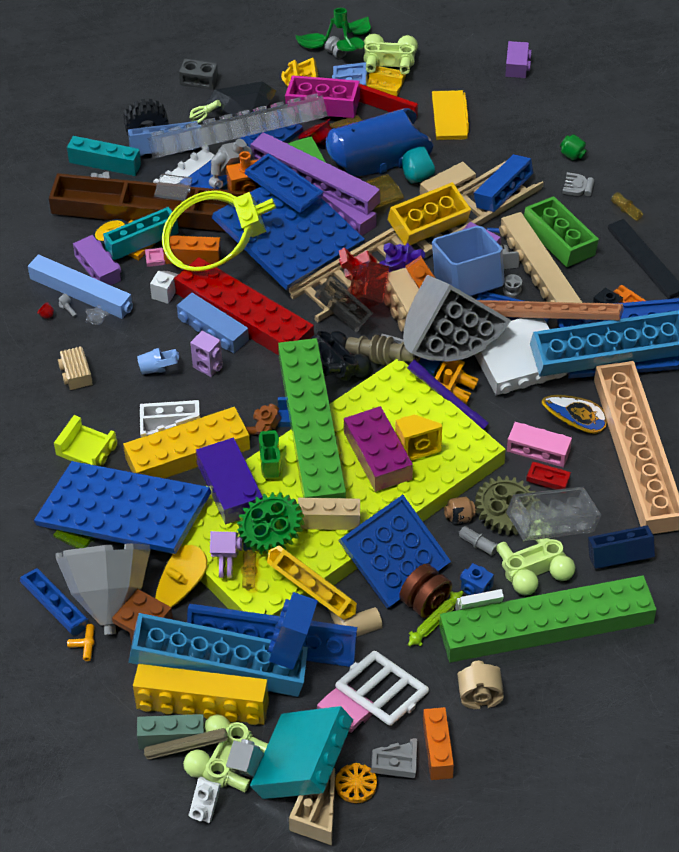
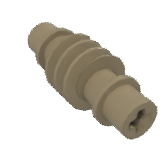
(380, 349)

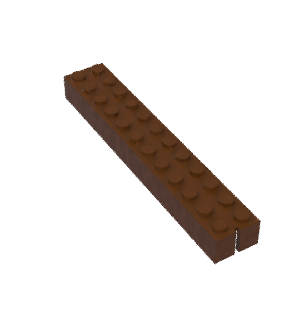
(127, 201)

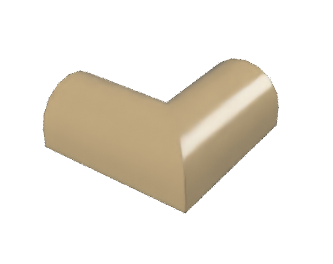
(365, 621)

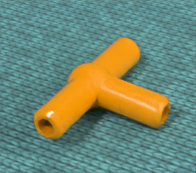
(88, 642)

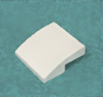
(479, 599)

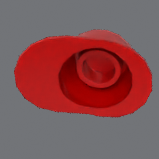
(318, 132)

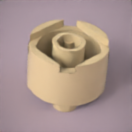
(480, 685)

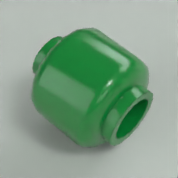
(573, 147)

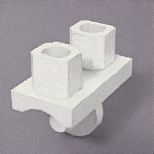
(204, 800)

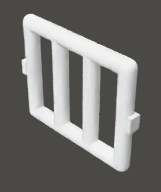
(374, 708)

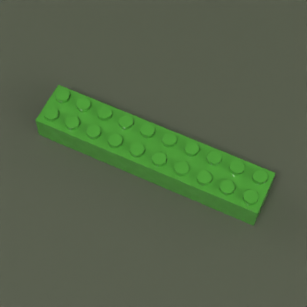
(311, 420)
(546, 618)

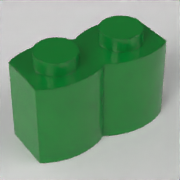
(269, 454)

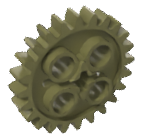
(489, 500)

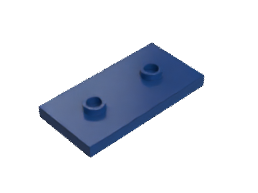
(284, 182)

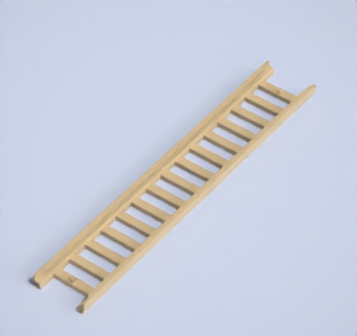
(377, 243)

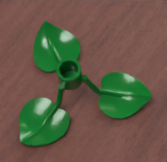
(340, 20)

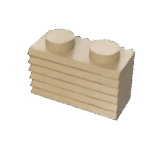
(75, 368)

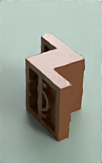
(140, 603)

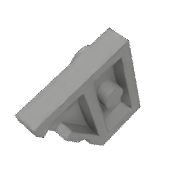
(395, 759)

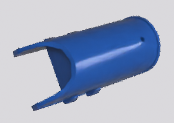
(376, 142)

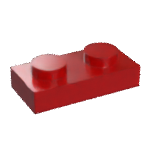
(548, 476)

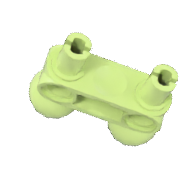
(389, 54)
(525, 565)
(199, 764)

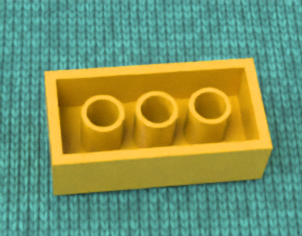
(429, 214)

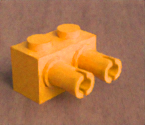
(452, 374)

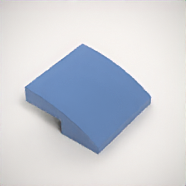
(351, 72)

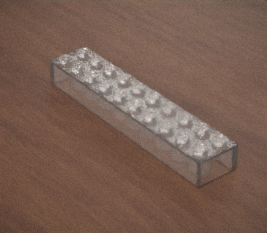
(236, 127)

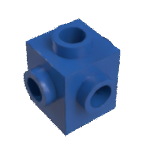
(476, 580)

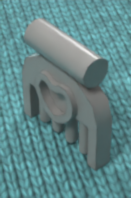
(578, 185)

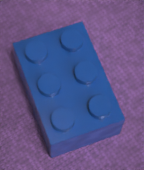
(291, 630)

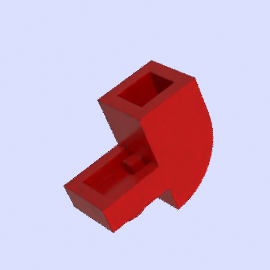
(348, 261)

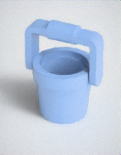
(156, 360)

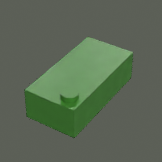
(561, 231)

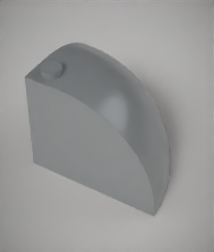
(449, 323)

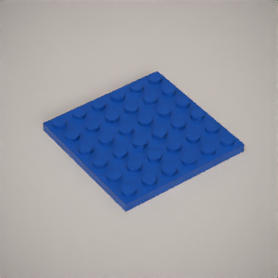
(293, 241)

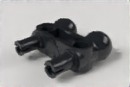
(338, 359)

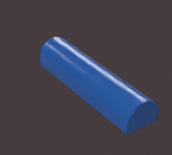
(54, 601)

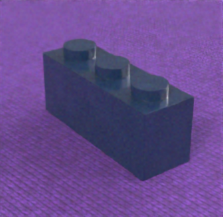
(621, 547)

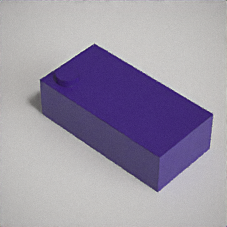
(228, 478)

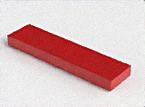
(384, 100)

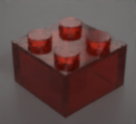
(369, 283)

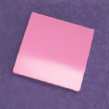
(356, 711)

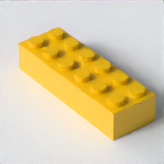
(175, 448)
(201, 693)

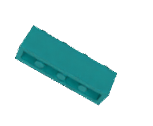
(104, 155)
(138, 234)

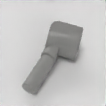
(64, 302)

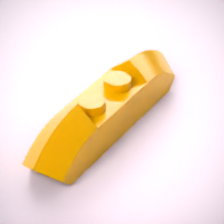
(311, 582)

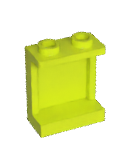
(84, 444)

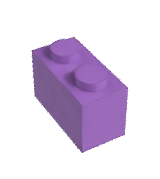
(517, 59)

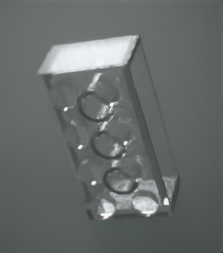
(553, 513)

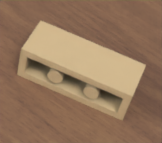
(458, 174)
(330, 513)

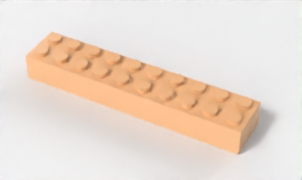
(638, 446)

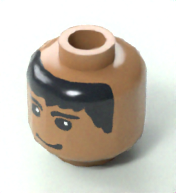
(460, 510)

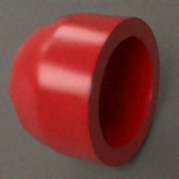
(46, 311)

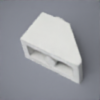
(163, 286)

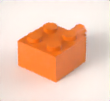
(236, 174)

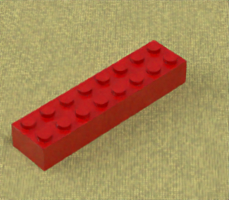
(265, 319)

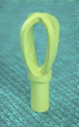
(208, 109)

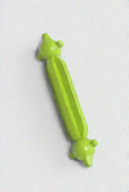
(433, 620)

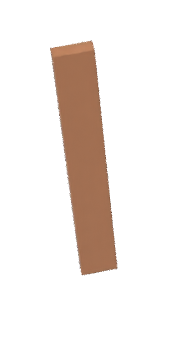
(556, 310)

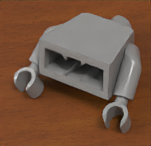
(227, 155)

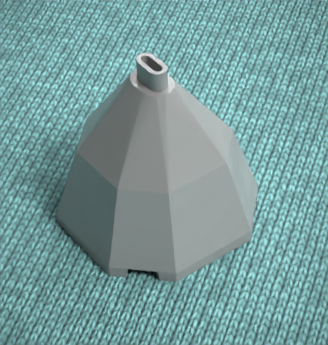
(104, 578)

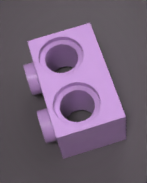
(206, 353)

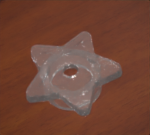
(96, 311)

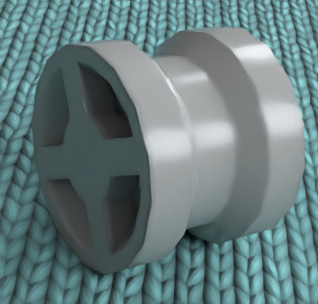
(512, 286)

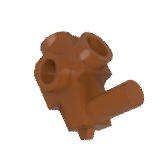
(267, 419)

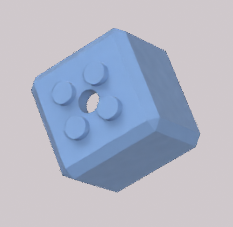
(469, 260)

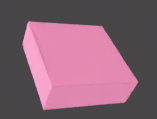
(154, 257)

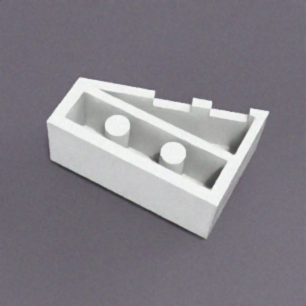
(165, 415)

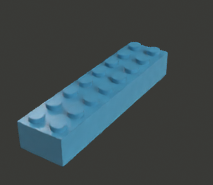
(606, 343)
(212, 650)

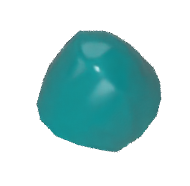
(417, 165)

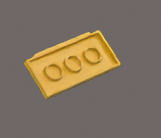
(450, 115)

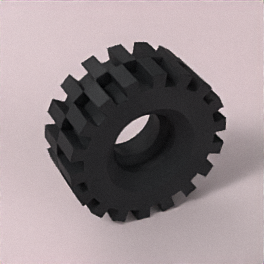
(143, 112)

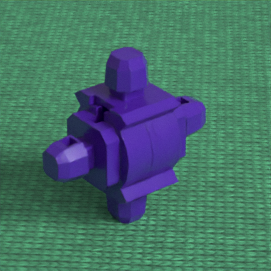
(400, 255)

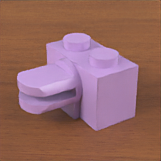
(225, 545)

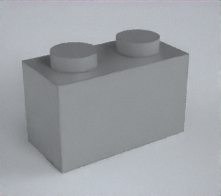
(244, 758)

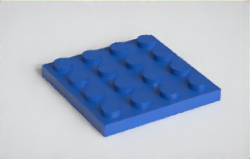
(391, 548)

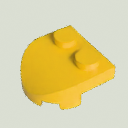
(305, 68)

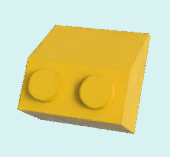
(419, 436)

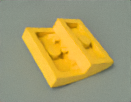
(386, 80)

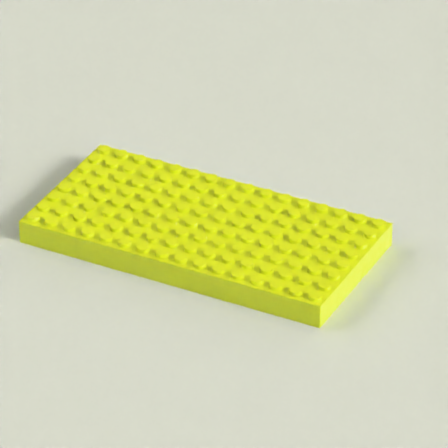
(464, 460)

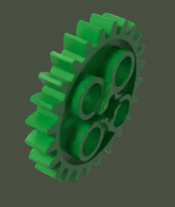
(268, 518)

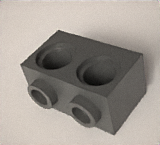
(198, 74)

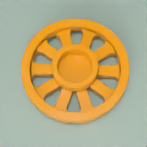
(356, 783)

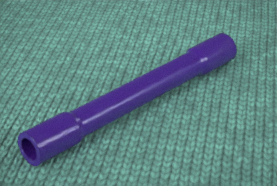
(420, 372)

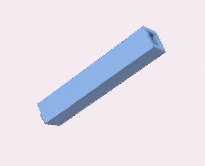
(80, 286)

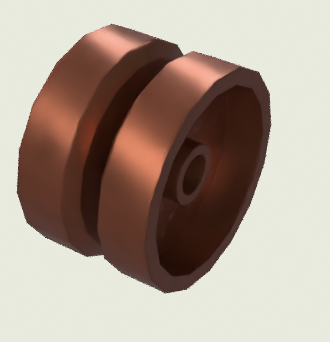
(425, 590)

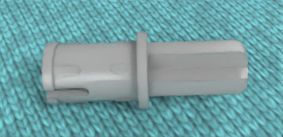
(478, 540)

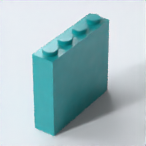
(302, 753)

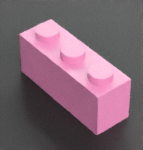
(539, 444)

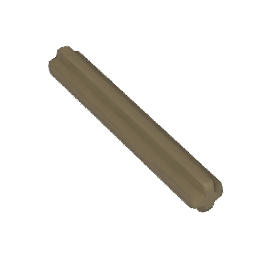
(186, 743)

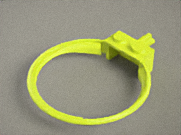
(249, 217)

